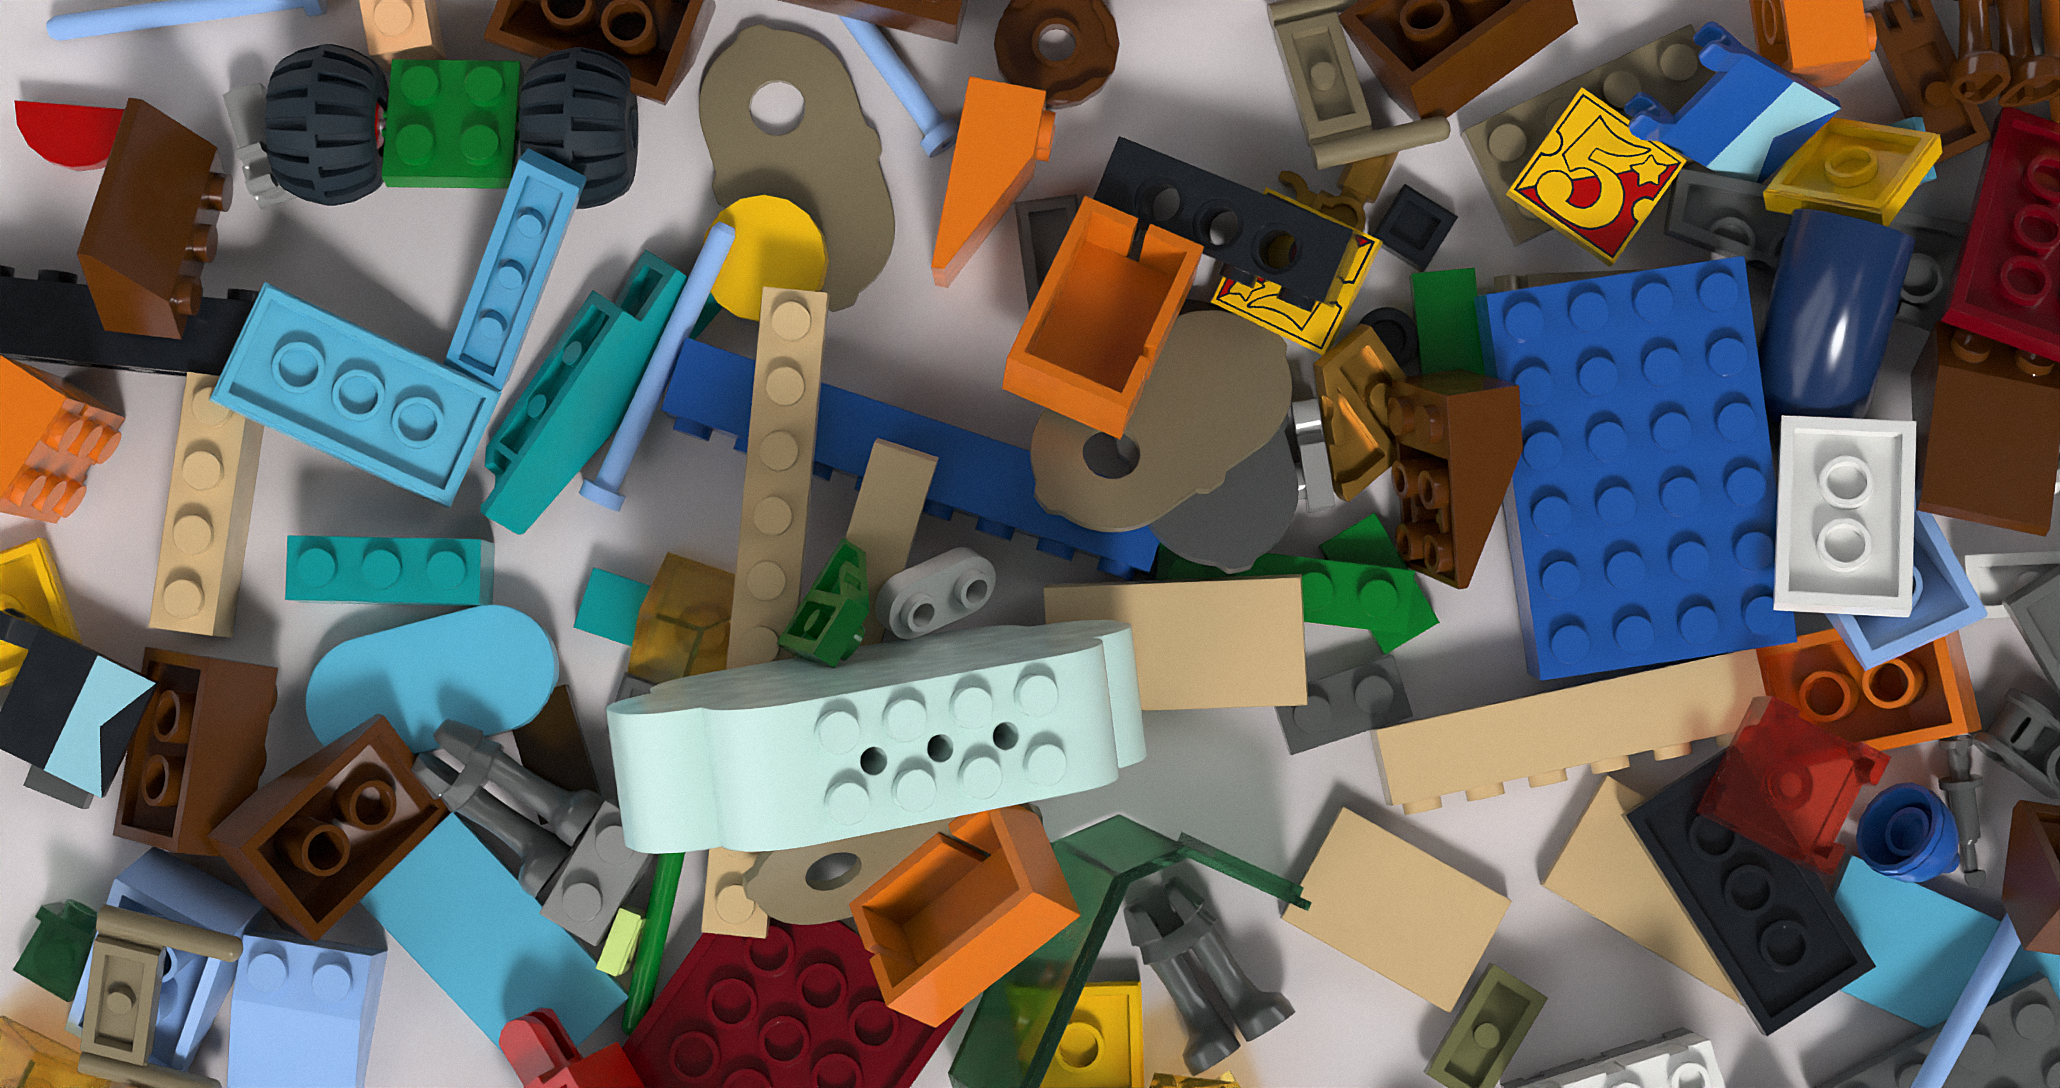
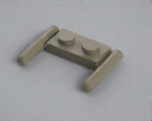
(1329, 88)
(127, 991)

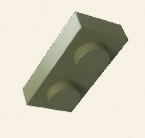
(1486, 1031)

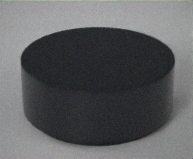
(1395, 331)

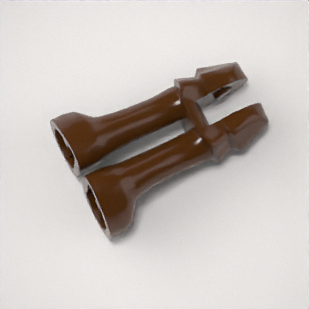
(2014, 71)

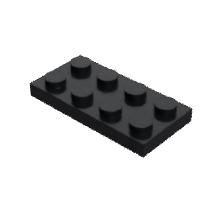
(1752, 909)

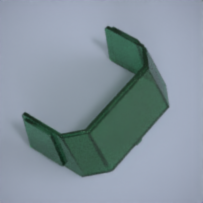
(1031, 1004)

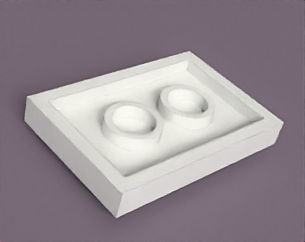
(1845, 516)

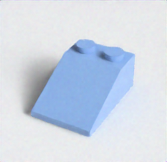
(1940, 603)
(191, 983)
(302, 1012)

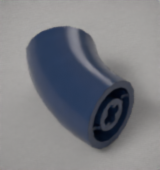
(1830, 314)

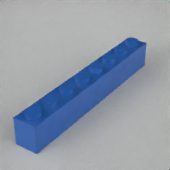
(972, 476)

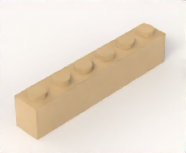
(1565, 729)

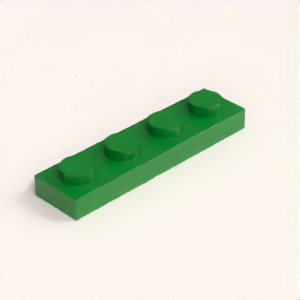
(1332, 590)

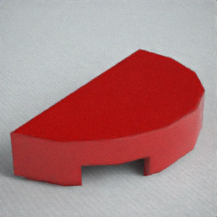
(69, 134)

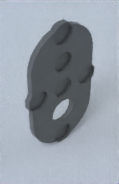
(1241, 515)

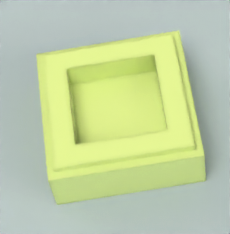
(622, 941)

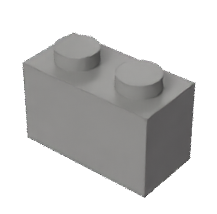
(597, 879)

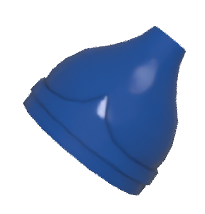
(1908, 834)

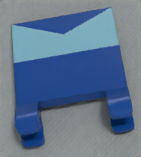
(1742, 118)

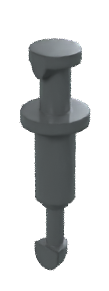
(1963, 802)

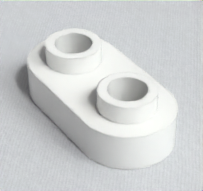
(941, 588)

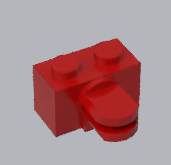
(549, 1059)

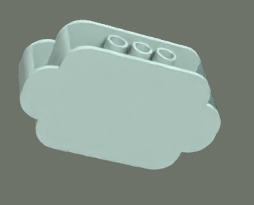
(878, 741)

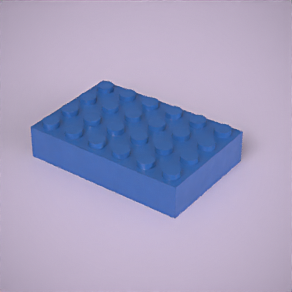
(1640, 468)

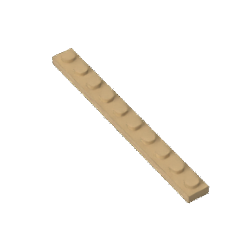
(771, 536)

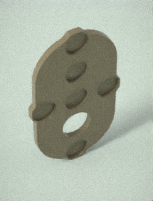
(820, 166)
(1201, 412)
(786, 894)

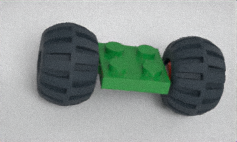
(447, 122)

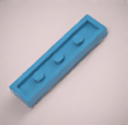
(515, 269)

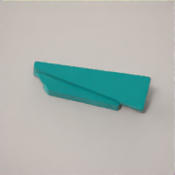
(581, 392)

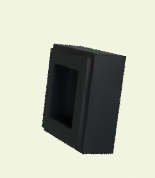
(1414, 228)

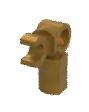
(1358, 184)

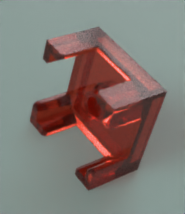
(1790, 784)

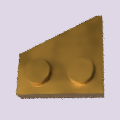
(1353, 403)

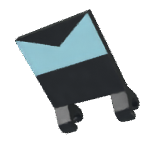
(70, 706)

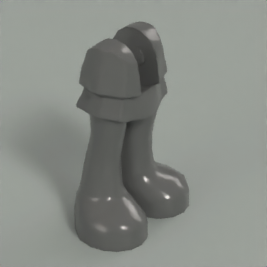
(464, 792)
(1251, 1008)

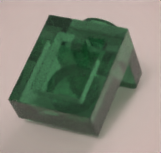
(59, 947)

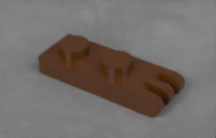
(1917, 67)

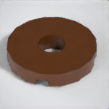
(1068, 80)

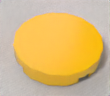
(771, 248)

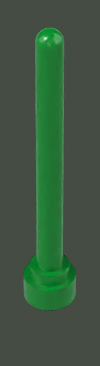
(652, 939)

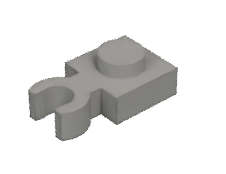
(1313, 464)

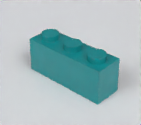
(389, 571)

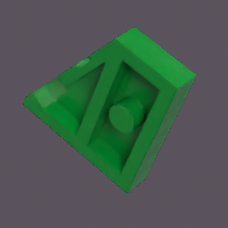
(833, 610)

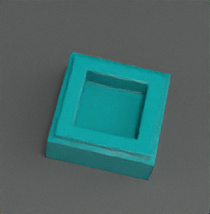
(611, 606)

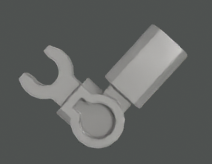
(247, 117)

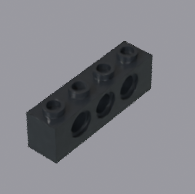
(1324, 248)

